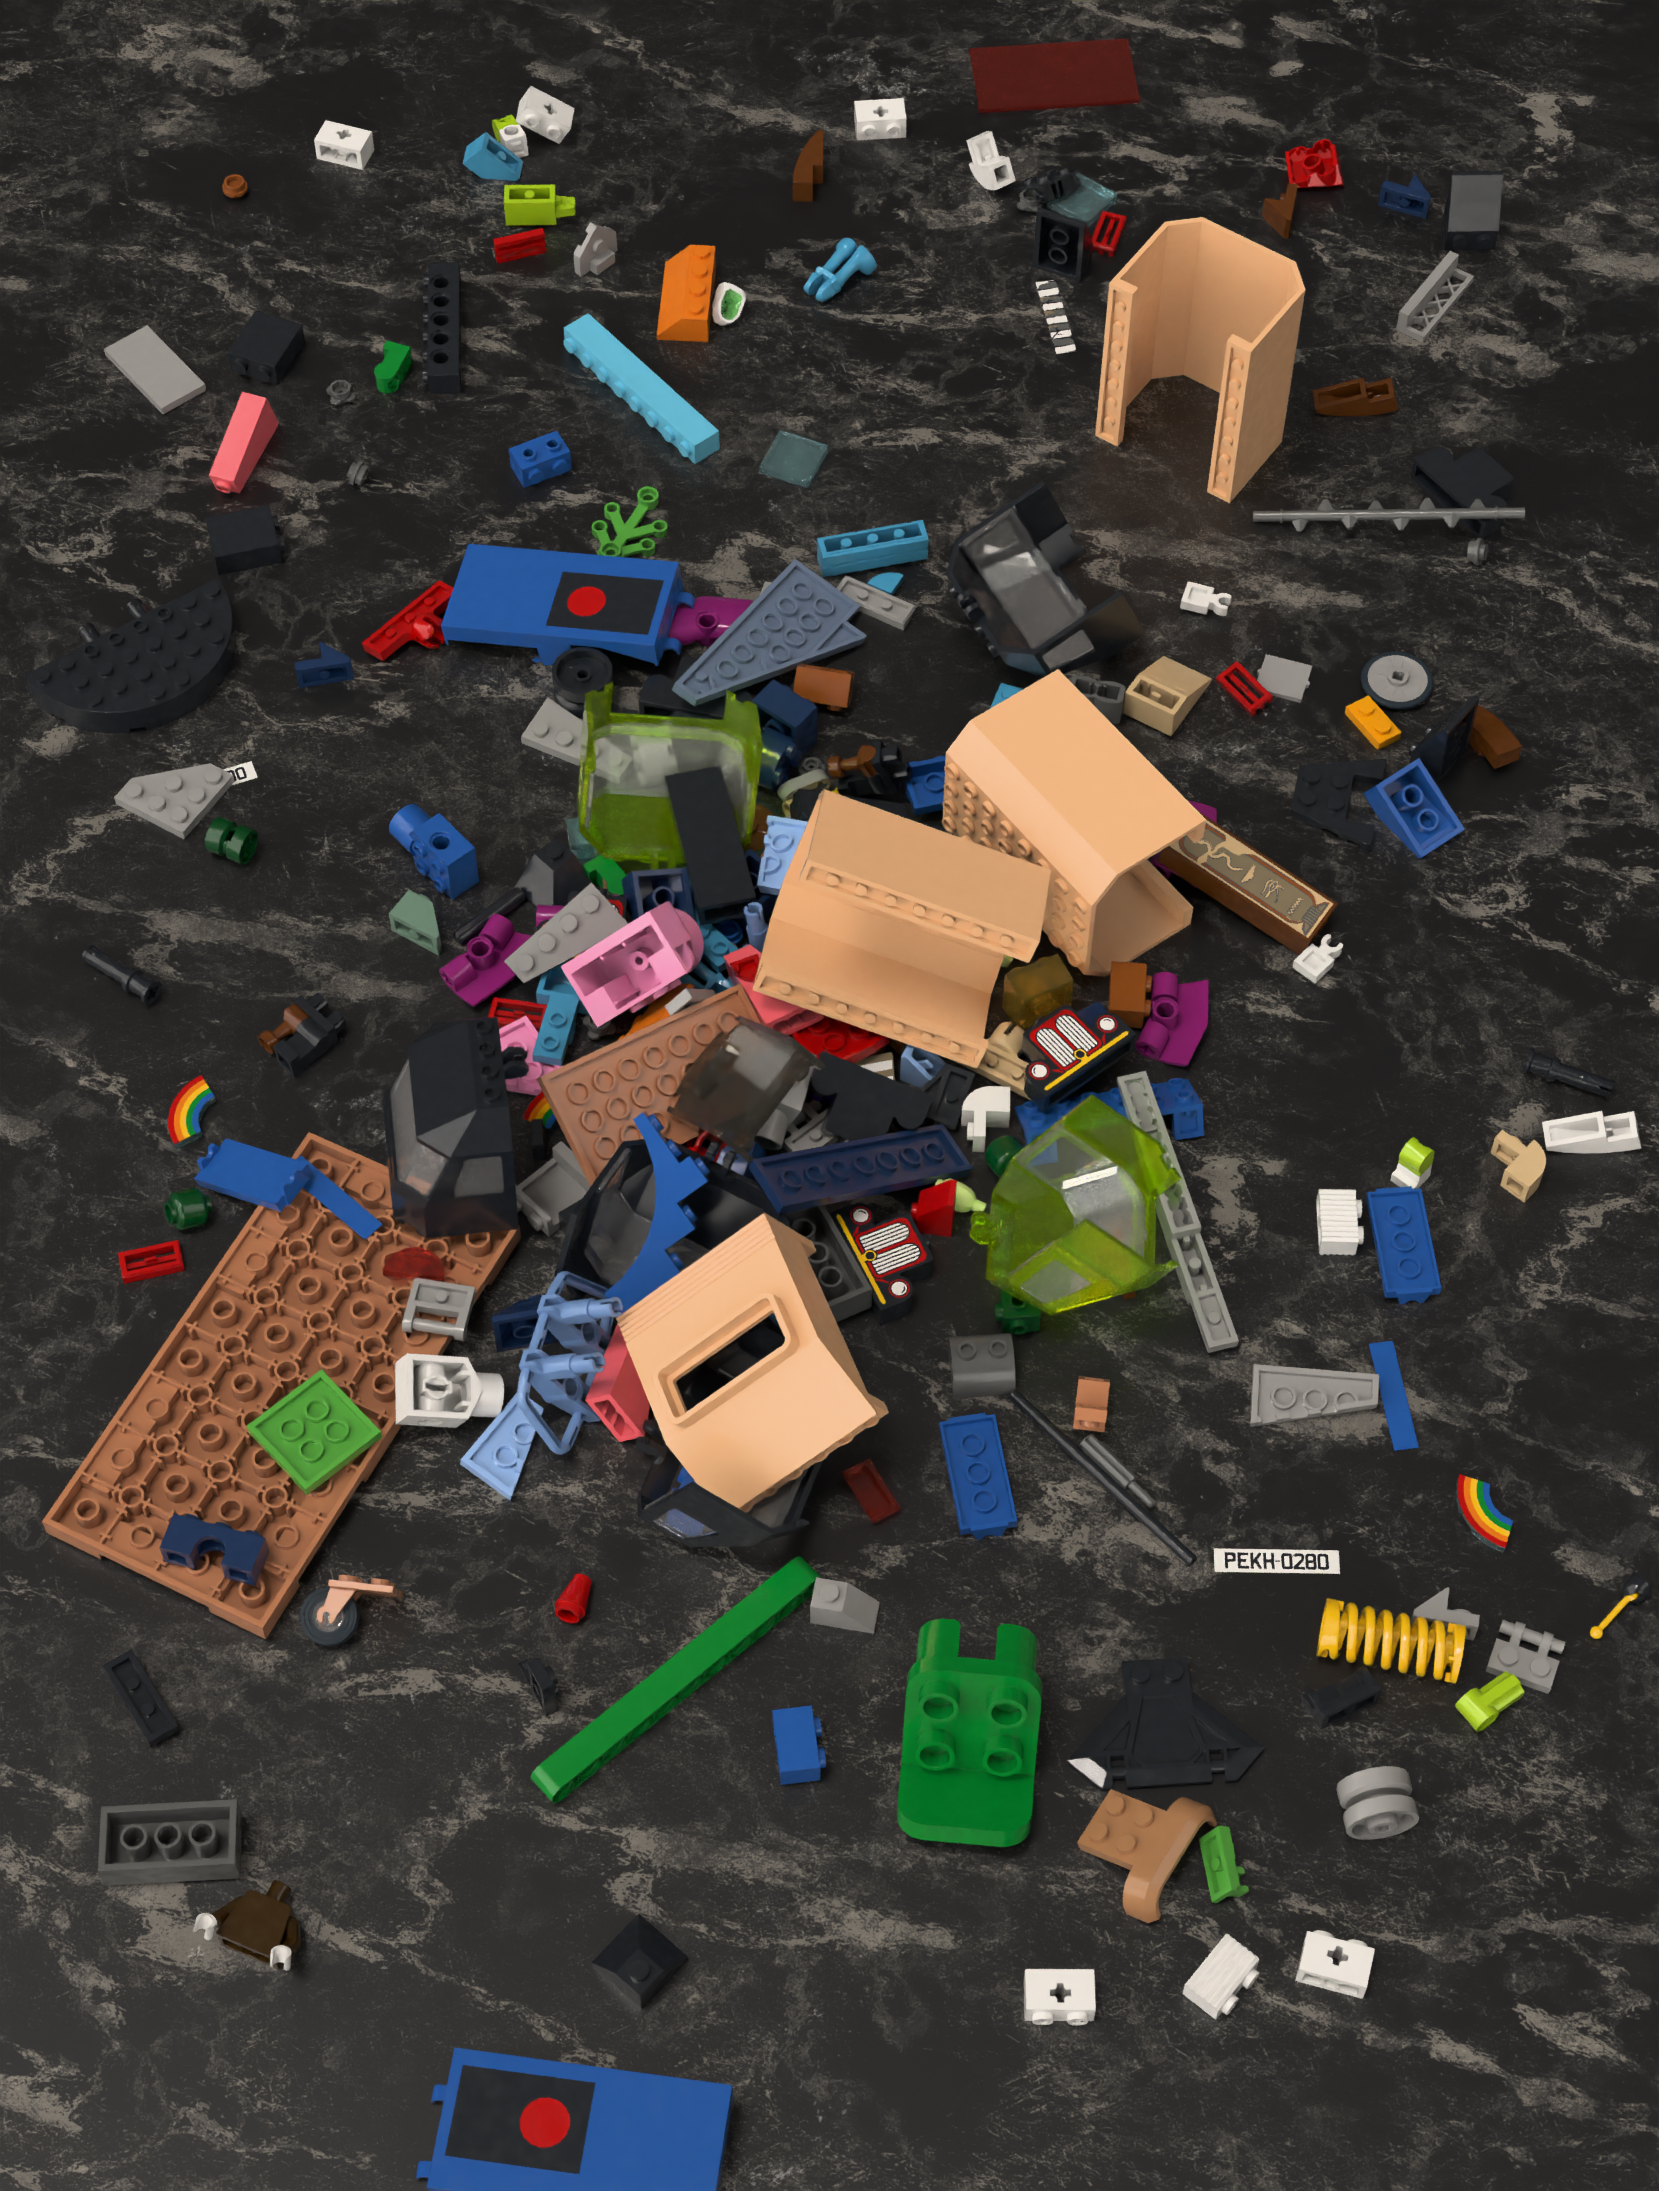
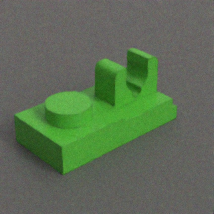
(1220, 1865)

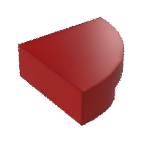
(746, 968)

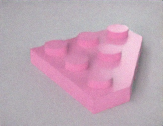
(524, 1034)

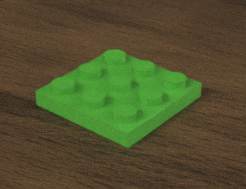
(314, 1432)

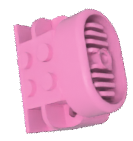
(636, 963)

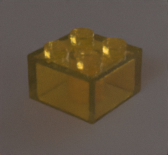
(1036, 990)

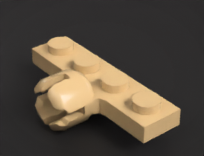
(1002, 1059)

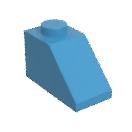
(492, 160)

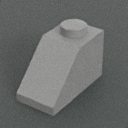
(843, 1606)

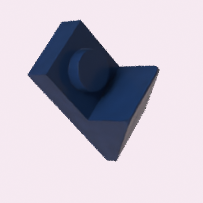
(1409, 200)
(329, 669)

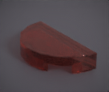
(414, 1263)

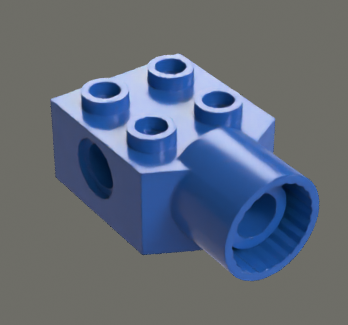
(436, 849)

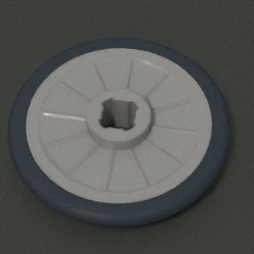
(1397, 680)

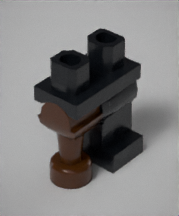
(872, 771)
(311, 1034)

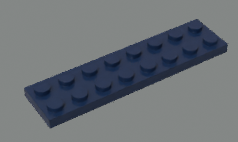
(859, 1168)

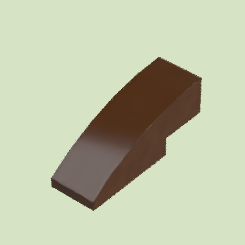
(809, 168)
(1356, 398)
(1493, 739)

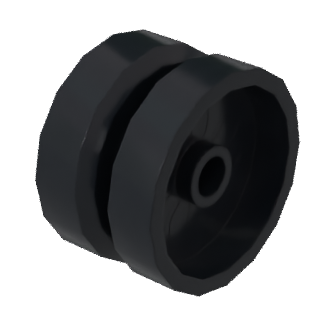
(578, 673)

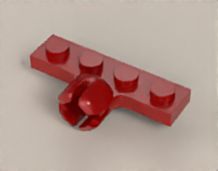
(415, 622)

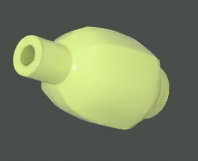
(965, 1198)

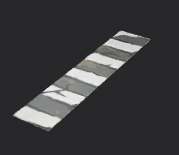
(1056, 317)

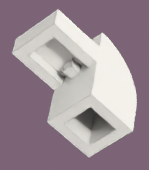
(987, 166)
(985, 1108)

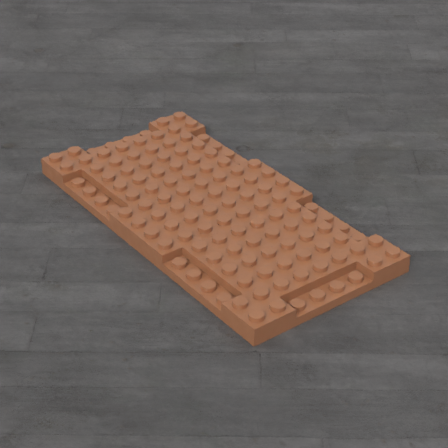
(275, 1311)

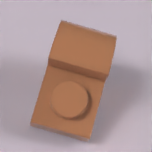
(1091, 1404)

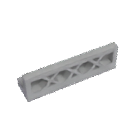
(1427, 298)

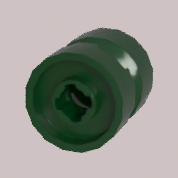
(231, 840)

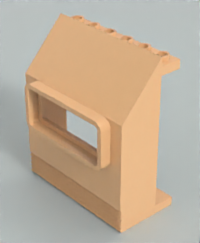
(781, 1409)

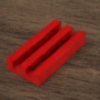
(519, 245)
(1103, 246)
(1257, 703)
(508, 1017)
(151, 1266)

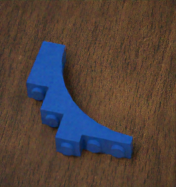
(670, 1220)

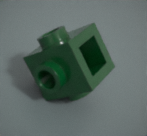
(1016, 1315)

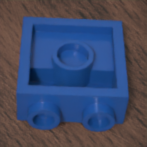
(926, 786)

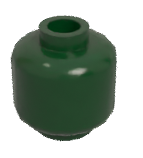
(1001, 1152)
(187, 1208)

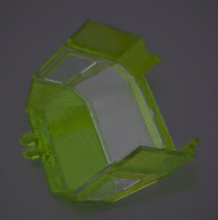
(624, 768)
(1077, 1212)

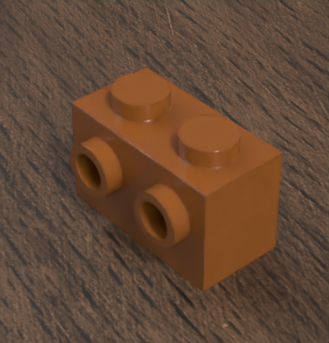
(824, 686)
(1127, 992)

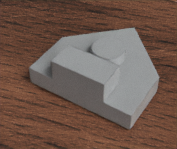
(596, 251)

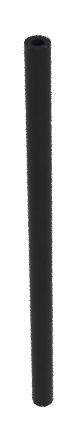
(1103, 1478)

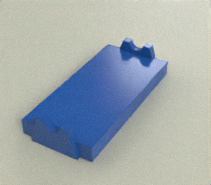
(252, 1174)
(1403, 1244)
(978, 1475)

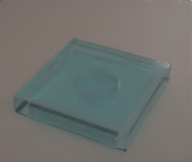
(1086, 202)
(793, 459)

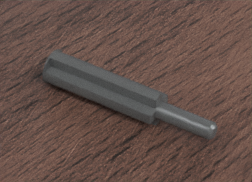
(1114, 1467)

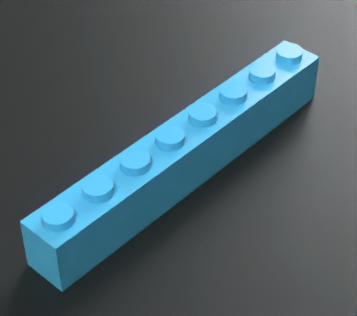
(641, 388)

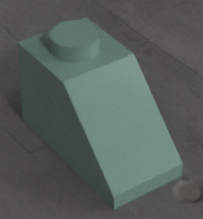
(416, 921)

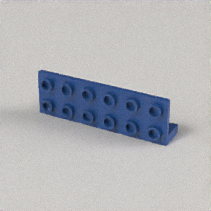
(1172, 1097)

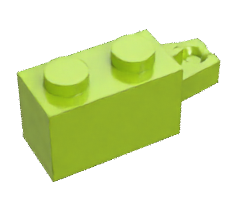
(535, 205)

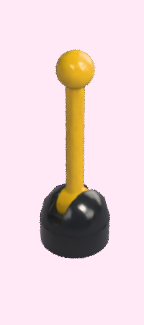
(1635, 1590)

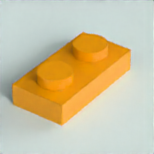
(1373, 722)

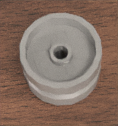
(1377, 1803)

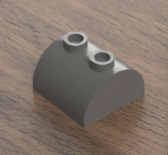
(981, 1365)

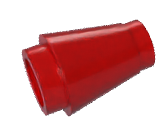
(573, 1601)

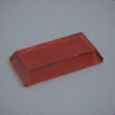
(871, 1491)

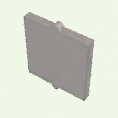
(1284, 677)

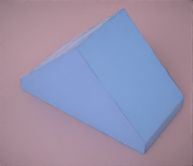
(919, 1066)

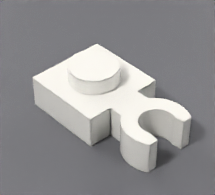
(1201, 598)
(1316, 961)

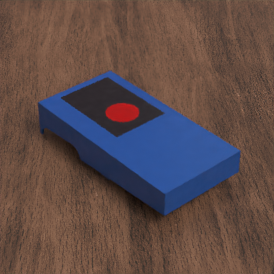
(565, 601)
(574, 2128)

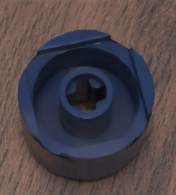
(777, 759)

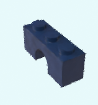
(191, 1537)

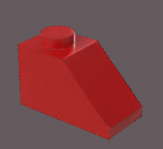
(936, 1209)

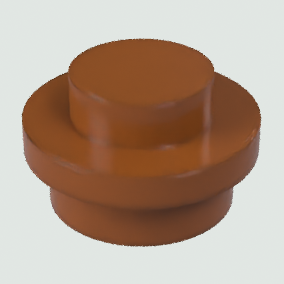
(234, 186)

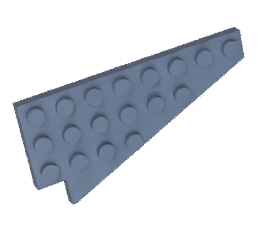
(788, 625)

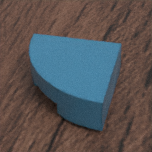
(887, 582)

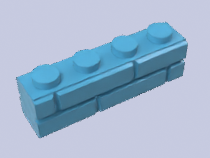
(872, 548)

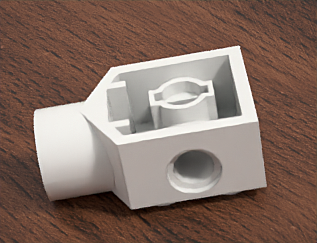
(444, 1391)

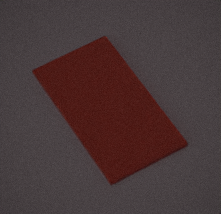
(1053, 75)

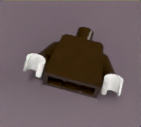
(256, 1926)

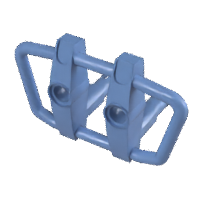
(558, 1375)

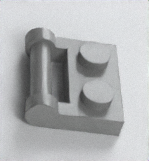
(442, 1300)

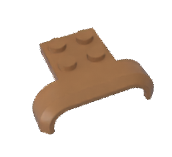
(1145, 1843)

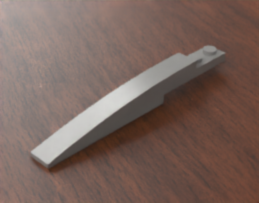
(1181, 1223)

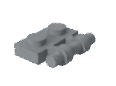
(810, 1134)
(1530, 1667)

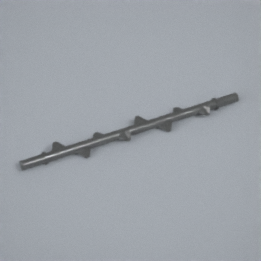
(1399, 516)

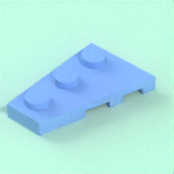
(780, 845)
(502, 1449)

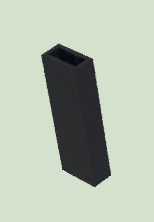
(710, 844)

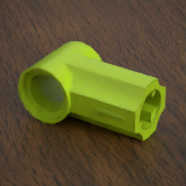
(1483, 1705)

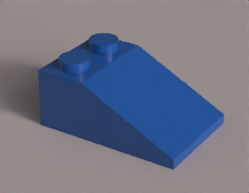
(1414, 809)

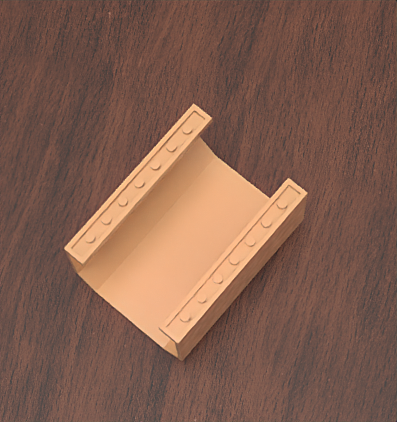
(1210, 311)
(1076, 797)
(899, 927)

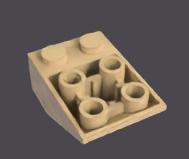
(1164, 694)

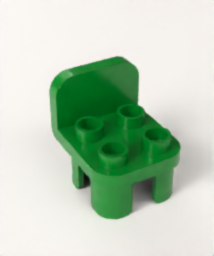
(970, 1739)

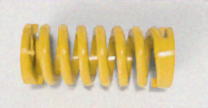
(1448, 1646)

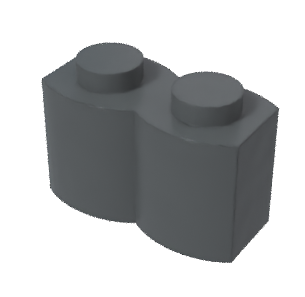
(1104, 695)

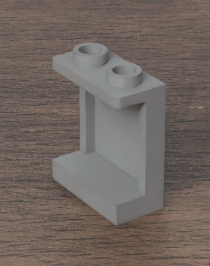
(551, 1190)

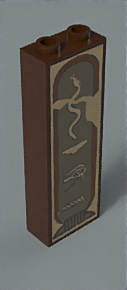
(1251, 885)

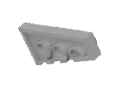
(555, 732)
(571, 931)
(1304, 1393)

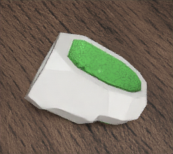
(727, 303)

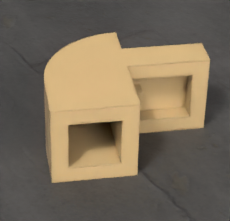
(1524, 1164)

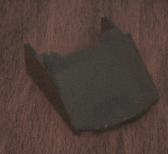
(740, 1084)

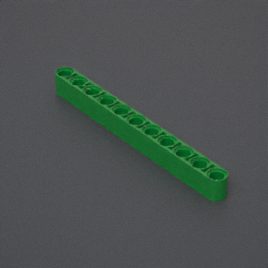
(675, 1680)

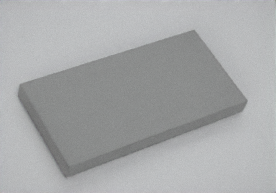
(155, 369)

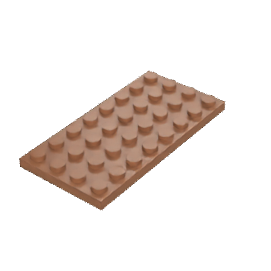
(637, 1074)

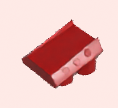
(1315, 165)

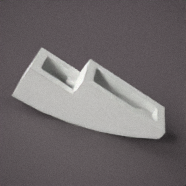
(1592, 1133)

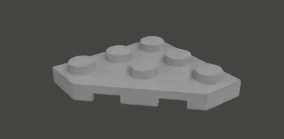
(175, 797)

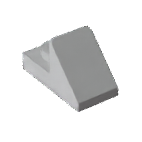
(1436, 1609)

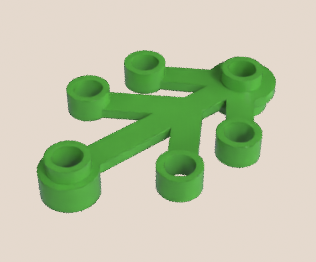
(647, 501)

